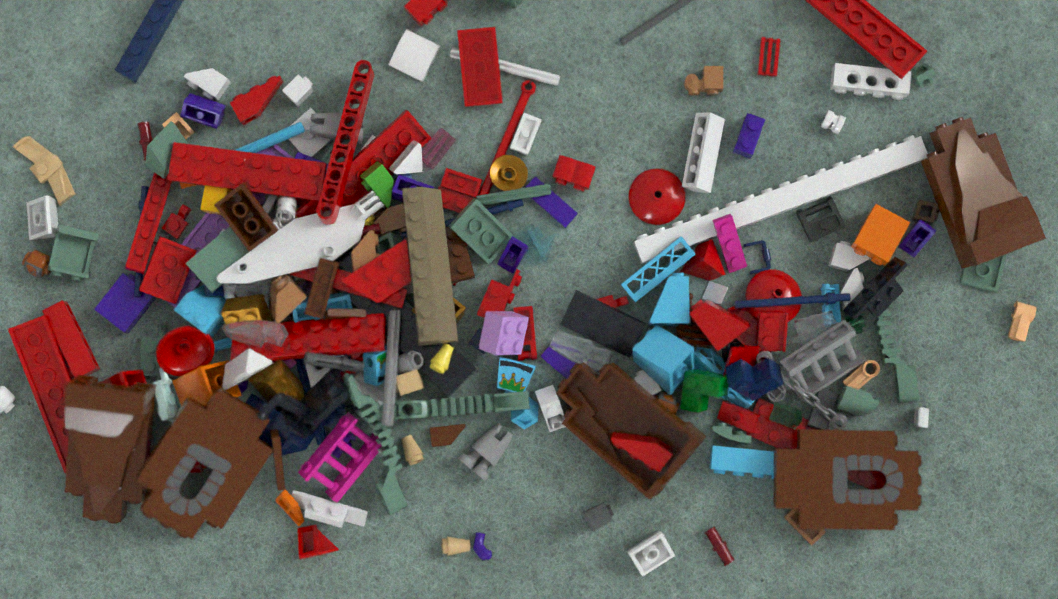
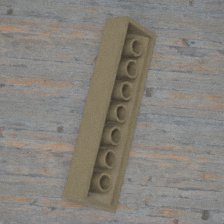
(429, 266)

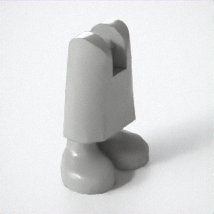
(331, 124)
(489, 449)

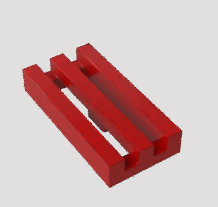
(768, 62)

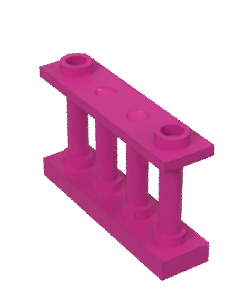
(348, 473)

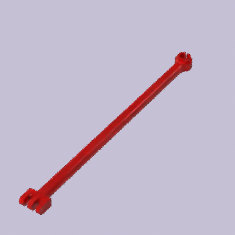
(509, 133)

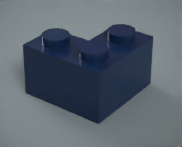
(754, 380)

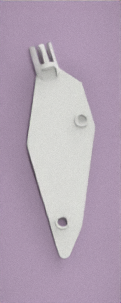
(303, 243)

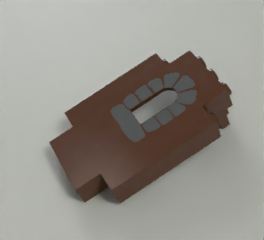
(218, 436)
(816, 479)

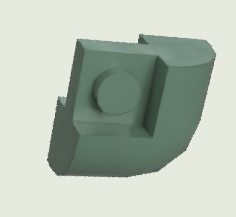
(856, 401)

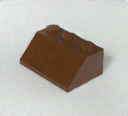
(246, 217)

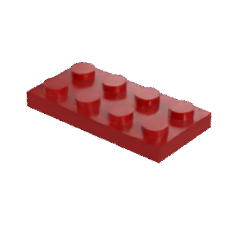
(480, 66)

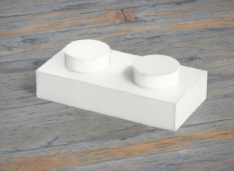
(525, 134)

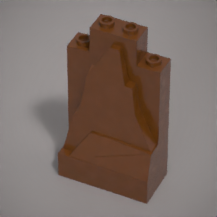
(978, 195)
(622, 405)
(107, 444)

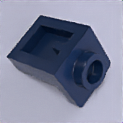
(332, 420)

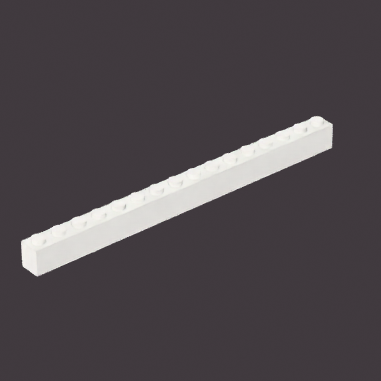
(786, 197)

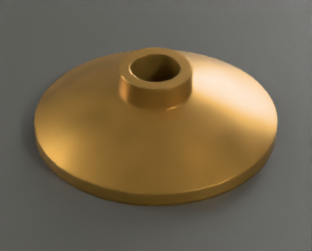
(509, 164)

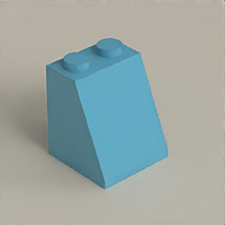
(672, 303)
(202, 310)
(664, 358)

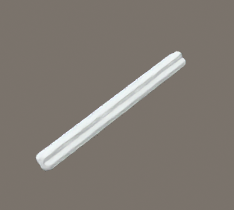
(519, 70)

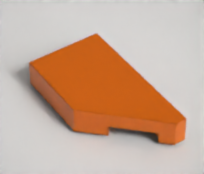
(290, 506)

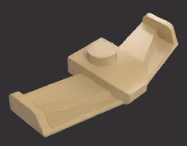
(46, 168)

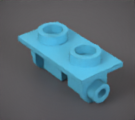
(835, 308)

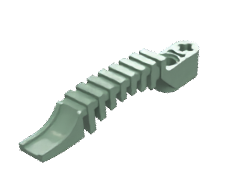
(906, 376)
(462, 405)
(387, 486)

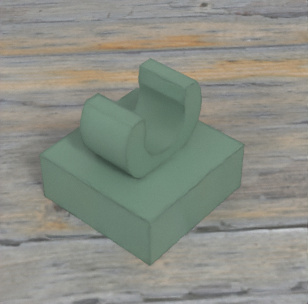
(922, 73)

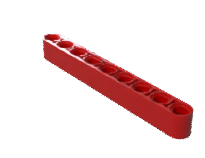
(345, 150)

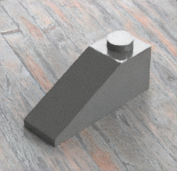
(598, 516)

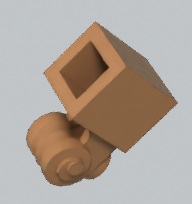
(711, 82)

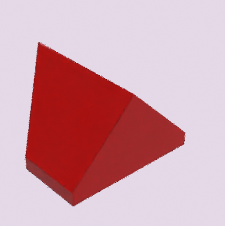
(705, 262)
(313, 542)

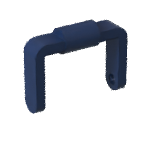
(766, 255)

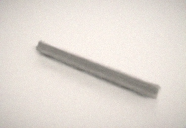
(391, 368)

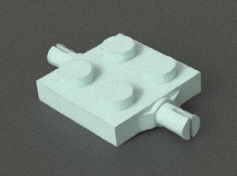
(166, 397)

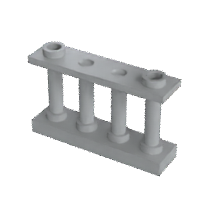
(816, 349)

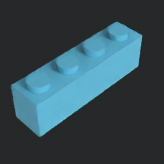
(741, 461)

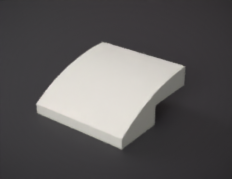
(414, 55)

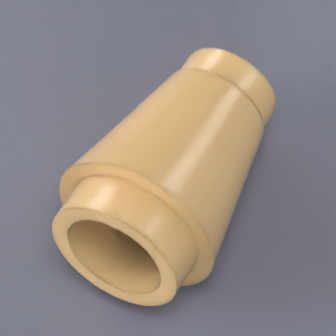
(412, 451)
(454, 545)

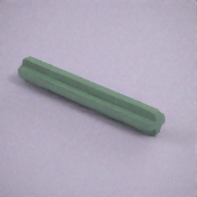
(513, 195)

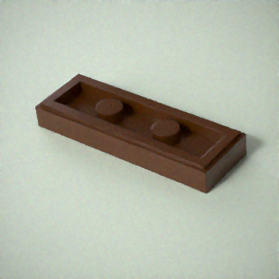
(321, 288)
(277, 458)

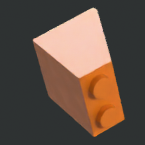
(880, 235)
(202, 383)

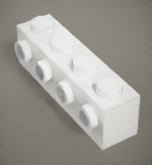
(703, 152)

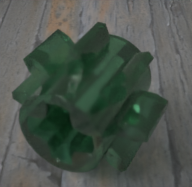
(856, 324)

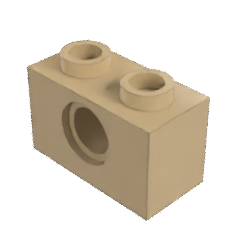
(409, 382)

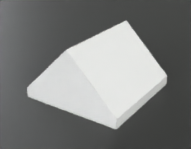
(42, 218)
(244, 367)
(651, 553)

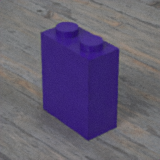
(121, 306)

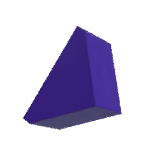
(917, 238)
(513, 255)

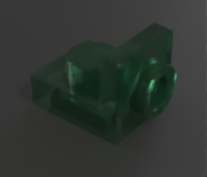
(786, 415)

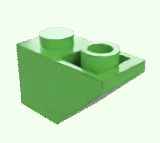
(380, 181)

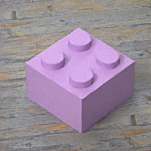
(503, 333)

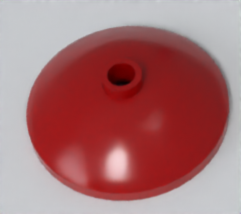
(652, 209)
(764, 286)
(184, 358)

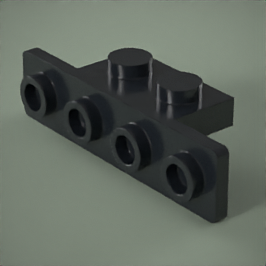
(879, 292)

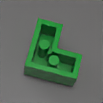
(699, 386)

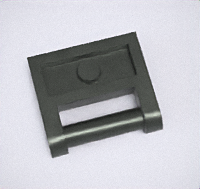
(822, 225)

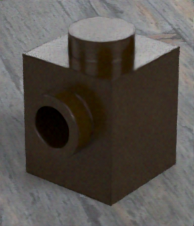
(925, 211)

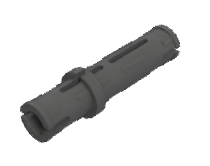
(334, 362)

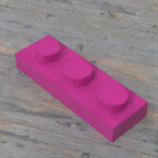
(729, 243)

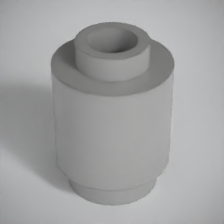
(409, 362)

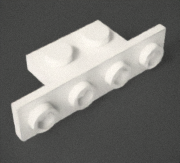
(329, 511)

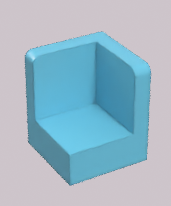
(526, 417)

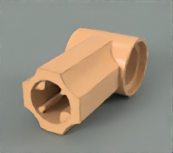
(1021, 320)
(860, 377)

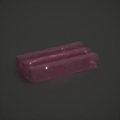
(446, 136)

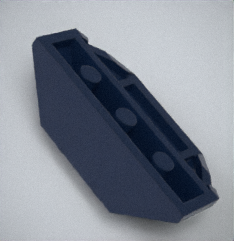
(289, 441)

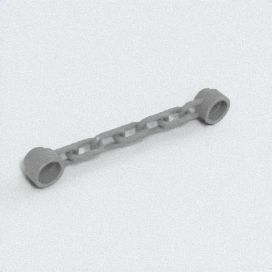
(837, 417)

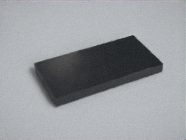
(602, 323)

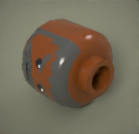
(36, 263)
(668, 401)

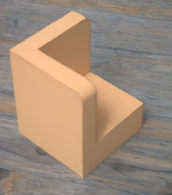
(181, 124)

